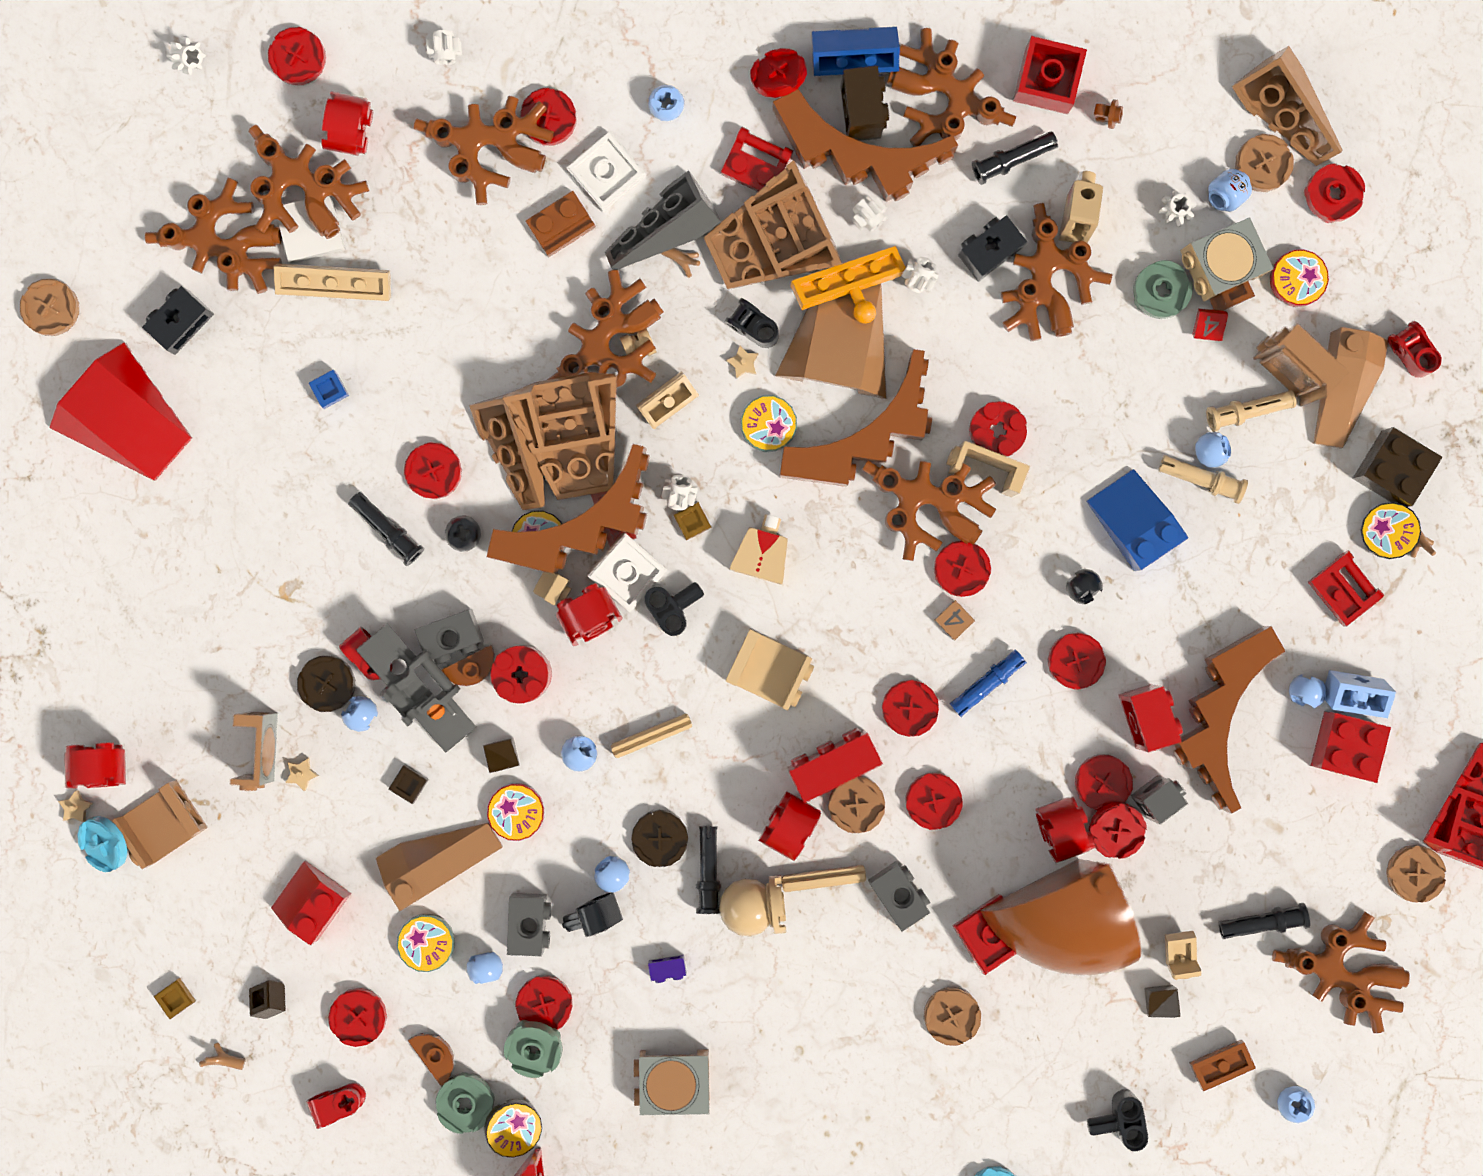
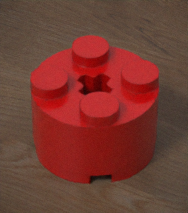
(346, 123)
(587, 614)
(509, 662)
(95, 767)
(790, 826)
(1064, 829)

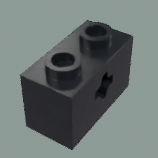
(1007, 241)
(192, 317)

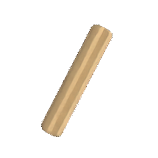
(651, 735)
(823, 878)

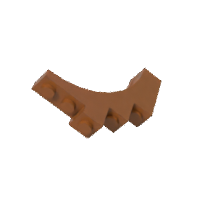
(853, 159)
(902, 419)
(585, 533)
(1214, 708)

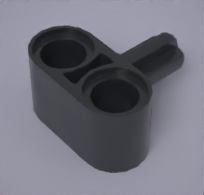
(674, 605)
(594, 915)
(1122, 1122)

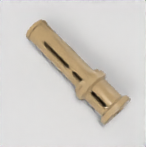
(1238, 412)
(1216, 482)

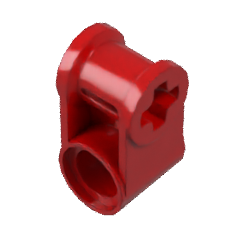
(1416, 347)
(349, 648)
(333, 1106)

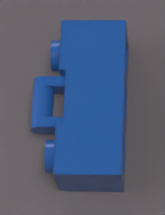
(855, 49)

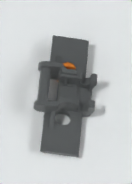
(410, 696)

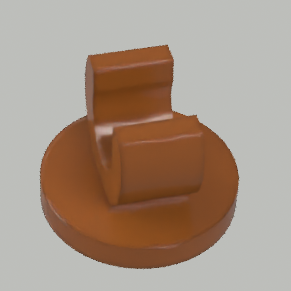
(1110, 114)

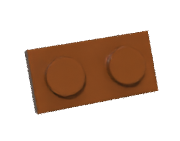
(1222, 1065)

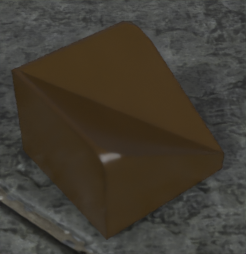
(501, 755)
(267, 999)
(1162, 1001)

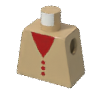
(1081, 209)
(762, 552)

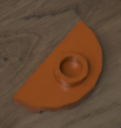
(472, 668)
(435, 1054)

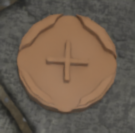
(1265, 162)
(49, 307)
(857, 805)
(1416, 874)
(952, 1016)

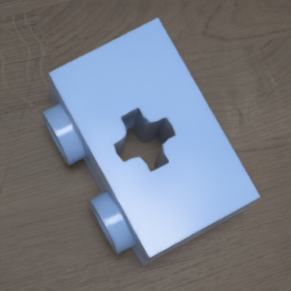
(1359, 694)

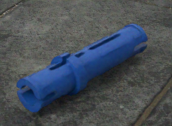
(992, 679)

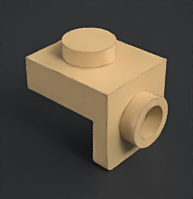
(553, 588)
(1182, 955)

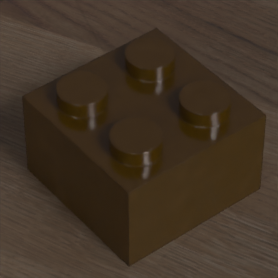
(863, 103)
(1397, 467)

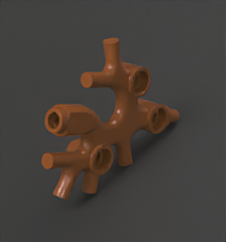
(940, 78)
(476, 134)
(296, 171)
(208, 244)
(1043, 265)
(595, 342)
(921, 491)
(1333, 974)

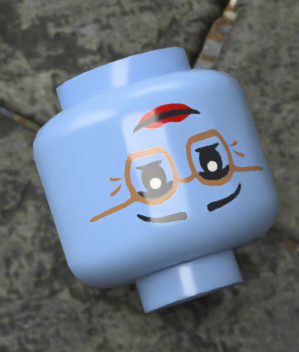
(1229, 190)

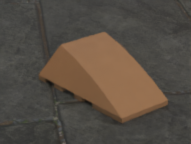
(773, 234)
(838, 348)
(570, 430)

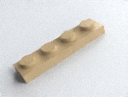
(332, 282)

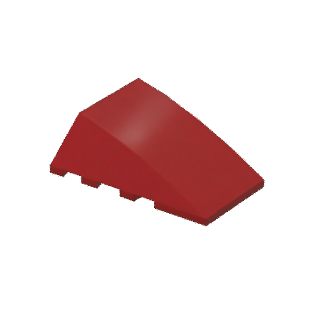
(121, 415)
(1459, 825)

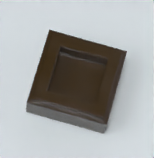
(408, 784)

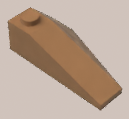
(1286, 101)
(1364, 358)
(511, 449)
(429, 862)

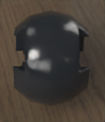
(454, 527)
(1084, 586)

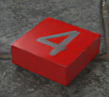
(1210, 324)

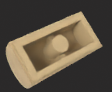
(667, 400)

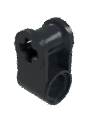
(749, 320)

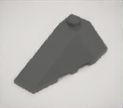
(674, 221)

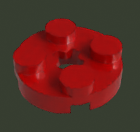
(1329, 208)
(1013, 423)

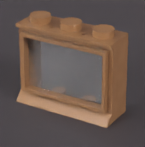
(1300, 363)

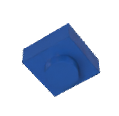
(328, 389)

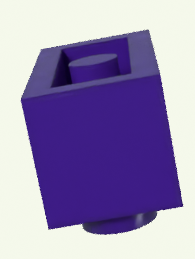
(667, 968)

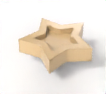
(743, 362)
(301, 774)
(75, 807)

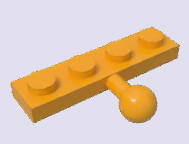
(850, 279)

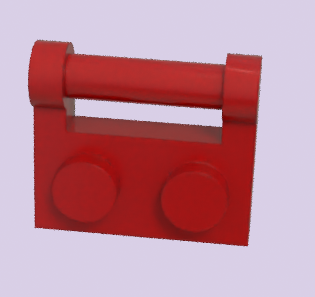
(749, 169)
(1339, 594)

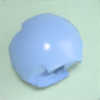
(671, 111)
(1213, 449)
(1307, 691)
(359, 713)
(579, 753)
(611, 874)
(484, 967)
(1297, 1094)

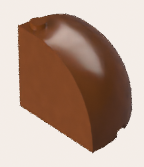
(1069, 921)

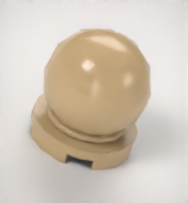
(752, 906)

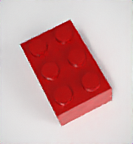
(834, 764)

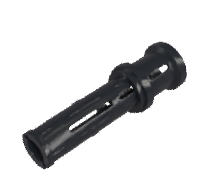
(1002, 161)
(394, 537)
(708, 884)
(1276, 920)

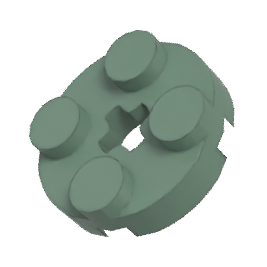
(1176, 281)
(539, 1035)
(448, 1108)

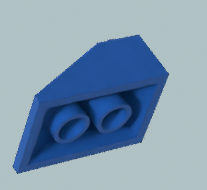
(1137, 520)

